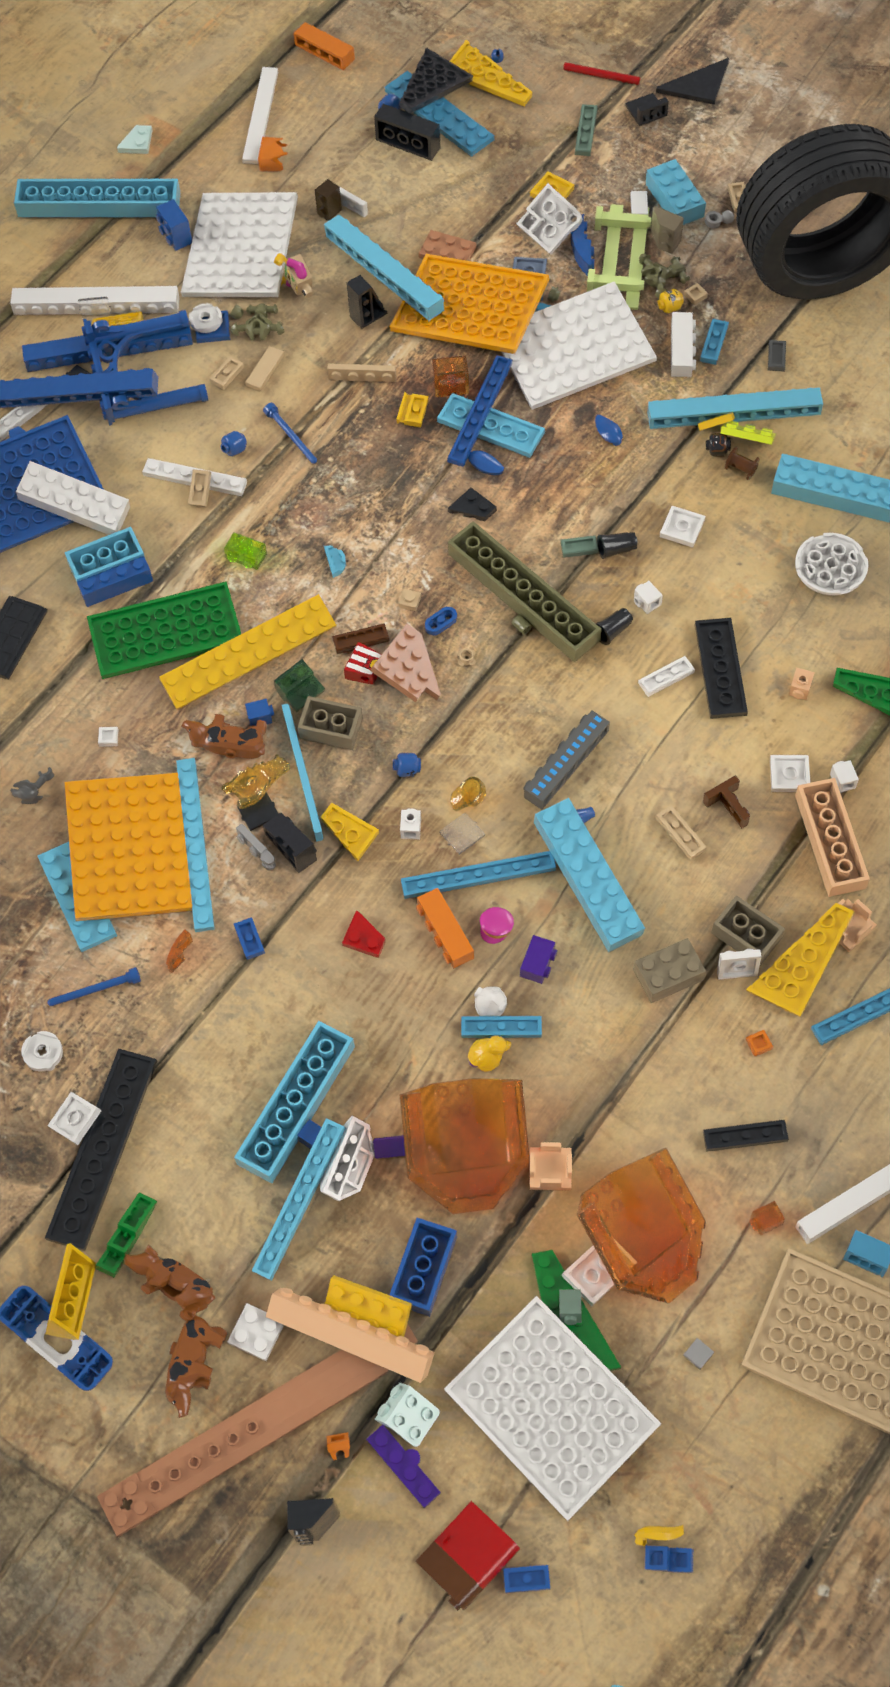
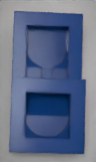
(669, 1559)

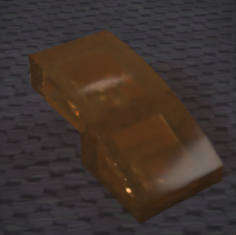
(175, 956)

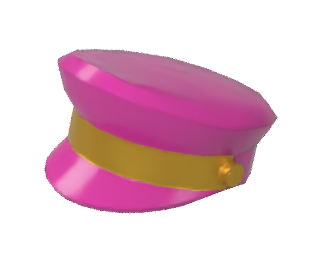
(495, 924)

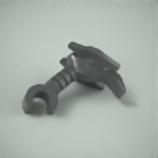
(29, 791)

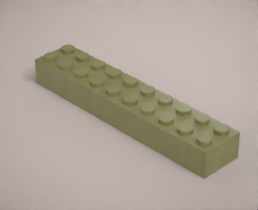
(524, 591)

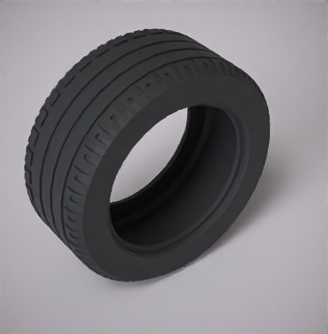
(795, 183)

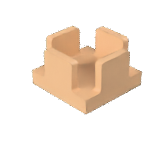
(859, 926)
(550, 1167)

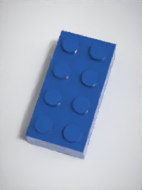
(424, 1265)

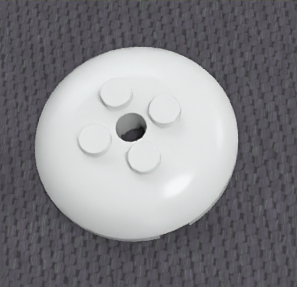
(836, 550)

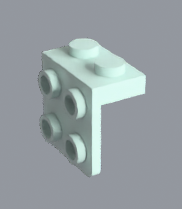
(408, 1414)

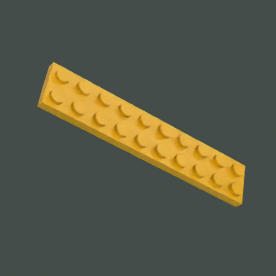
(247, 652)

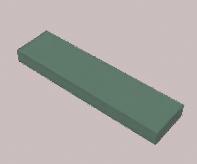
(586, 130)

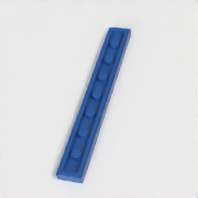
(479, 411)

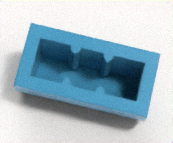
(868, 1253)

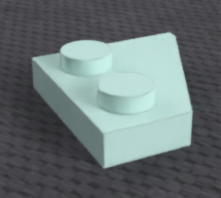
(137, 140)

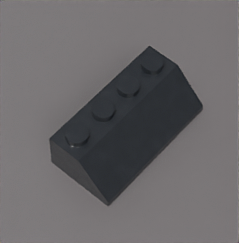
(311, 1519)

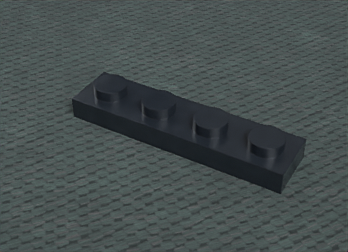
(745, 1135)

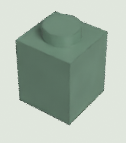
(570, 1306)

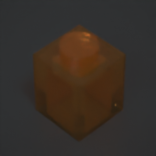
(766, 1218)

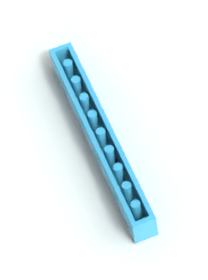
(384, 267)
(744, 406)

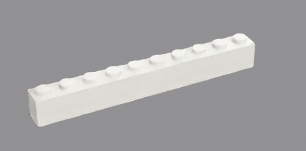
(121, 299)

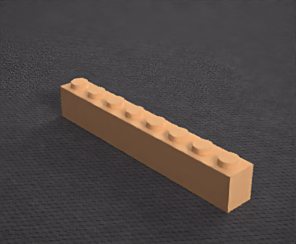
(350, 1334)

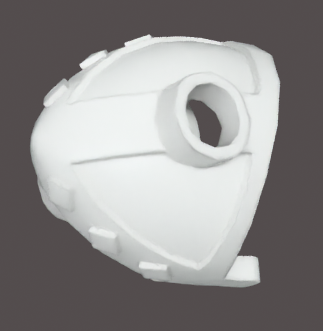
(490, 1001)

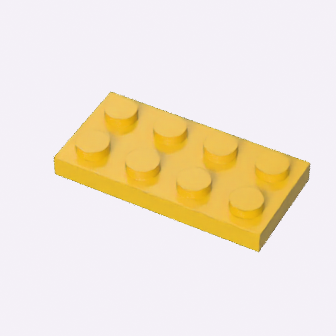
(368, 1305)

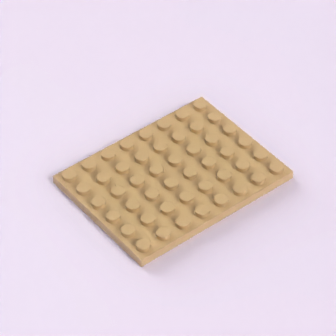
(826, 1339)

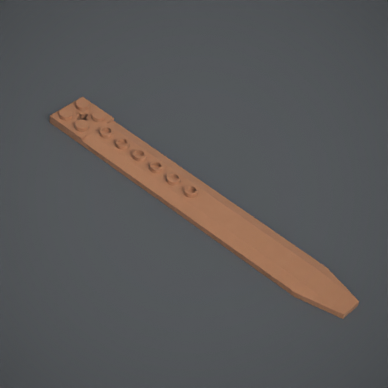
(238, 1438)

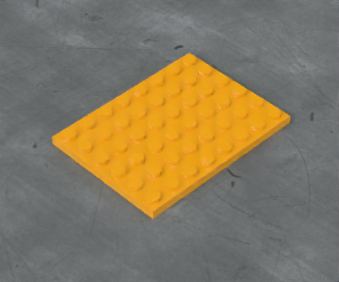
(482, 304)
(127, 847)

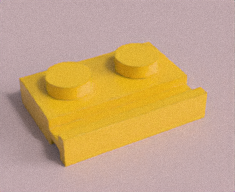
(412, 409)

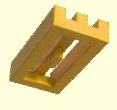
(716, 421)

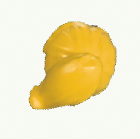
(488, 1052)

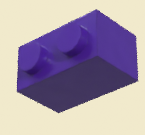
(537, 959)

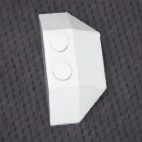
(349, 1162)

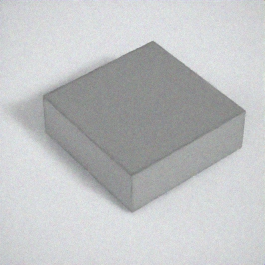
(698, 1353)

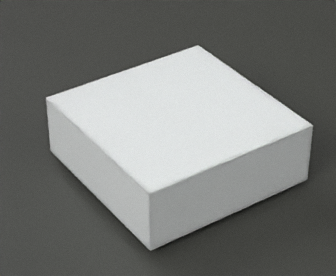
(108, 736)

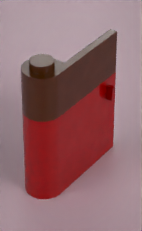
(467, 1555)

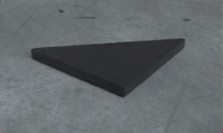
(699, 85)

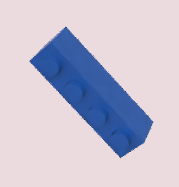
(115, 581)

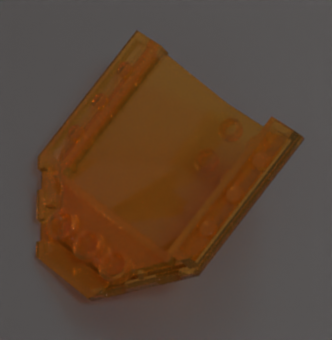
(465, 1140)
(645, 1227)

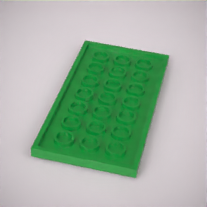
(163, 630)

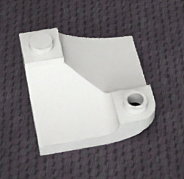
(549, 219)

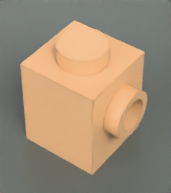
(801, 683)

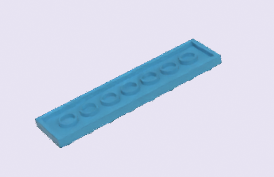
(453, 122)

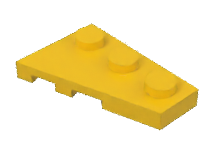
(350, 830)

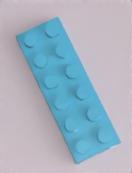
(498, 428)
(57, 868)

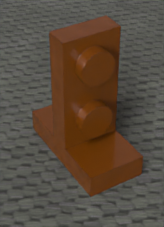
(730, 801)

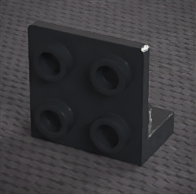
(647, 108)

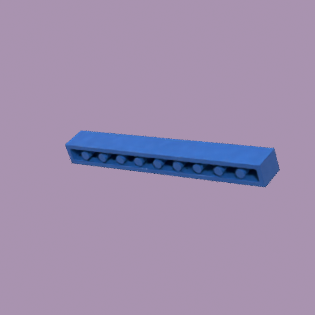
(74, 349)
(78, 387)

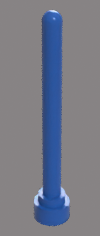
(272, 412)
(131, 976)

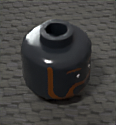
(718, 444)

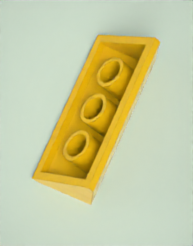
(71, 1294)

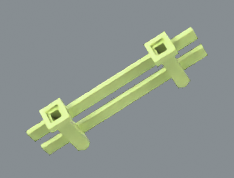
(615, 220)

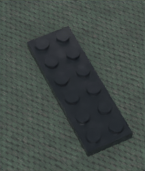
(720, 668)

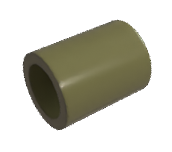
(521, 624)

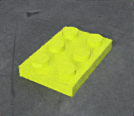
(748, 432)

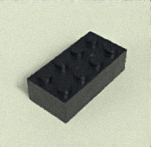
(407, 132)

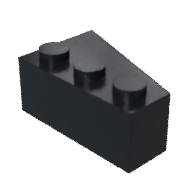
(363, 302)
(290, 842)

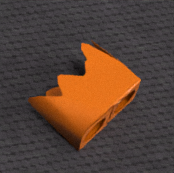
(269, 153)

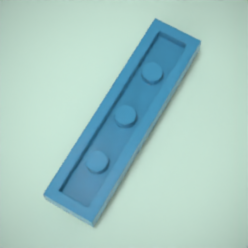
(501, 1026)

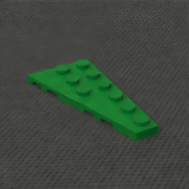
(865, 687)
(550, 1281)

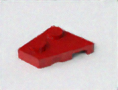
(363, 936)

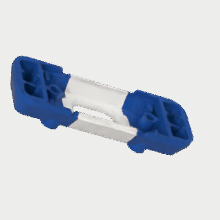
(28, 1317)

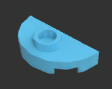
(336, 560)

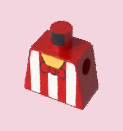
(360, 664)

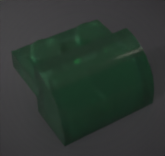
(297, 685)

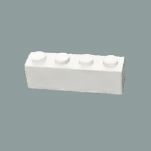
(682, 344)

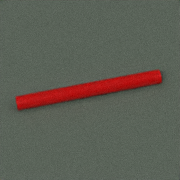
(601, 73)

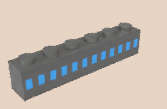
(566, 759)

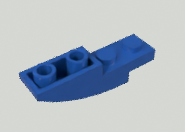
(582, 247)

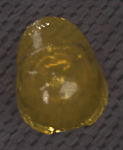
(468, 794)

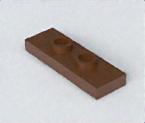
(367, 636)

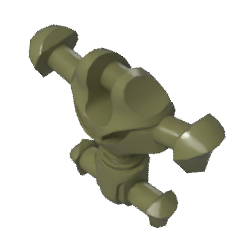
(658, 274)
(259, 323)

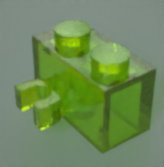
(245, 551)

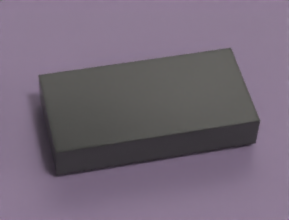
(776, 355)

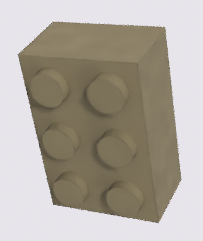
(330, 723)
(747, 928)
(669, 970)

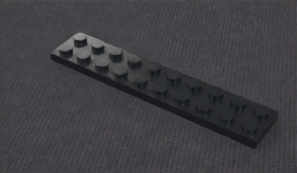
(101, 1150)

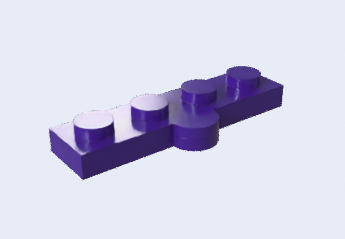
(404, 1465)

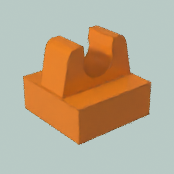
(338, 1442)

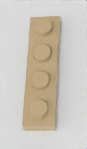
(358, 372)

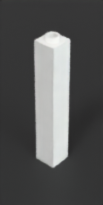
(845, 1206)

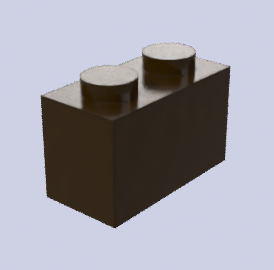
(328, 200)

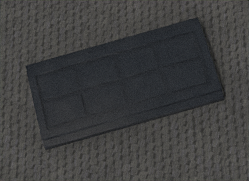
(17, 627)

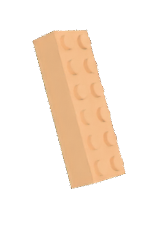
(832, 837)

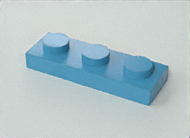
(714, 341)

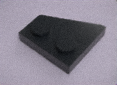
(473, 505)

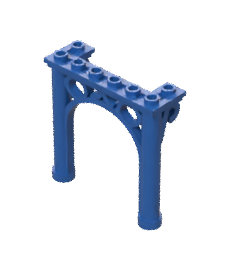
(103, 335)

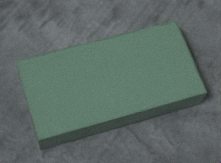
(579, 546)

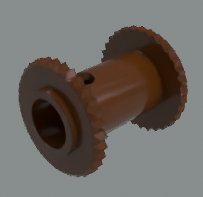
(742, 463)

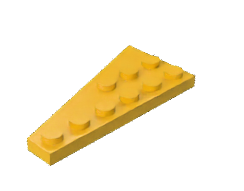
(489, 75)
(799, 969)

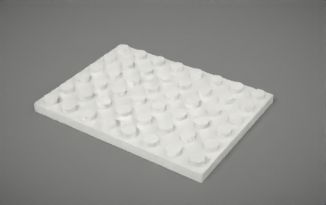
(238, 244)
(578, 346)
(552, 1407)

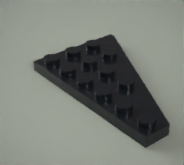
(431, 81)

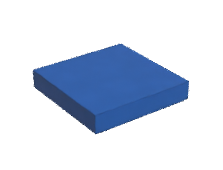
(220, 334)

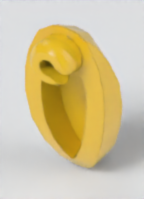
(657, 1533)

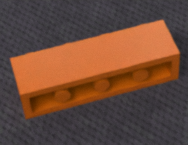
(324, 46)
(445, 928)

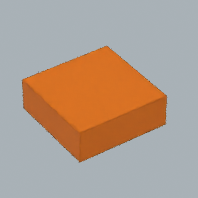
(759, 1043)

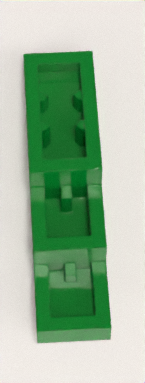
(126, 1235)

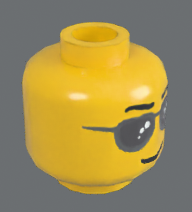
(670, 301)

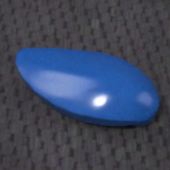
(609, 430)
(485, 463)

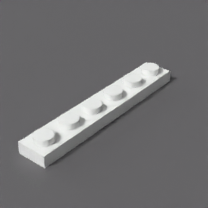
(183, 475)

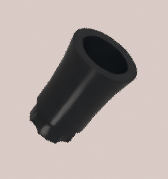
(616, 543)
(614, 625)

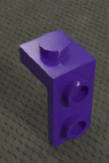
(389, 1147)

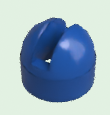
(497, 59)

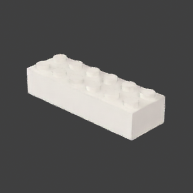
(72, 499)

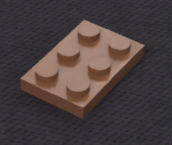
(447, 246)

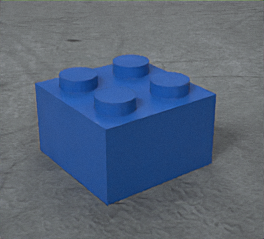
(174, 225)

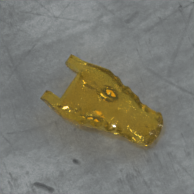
(254, 782)

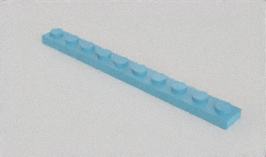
(195, 845)

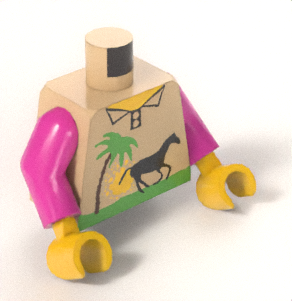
(296, 274)

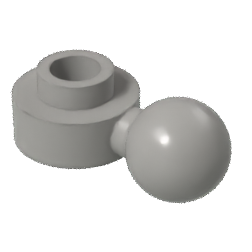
(713, 219)

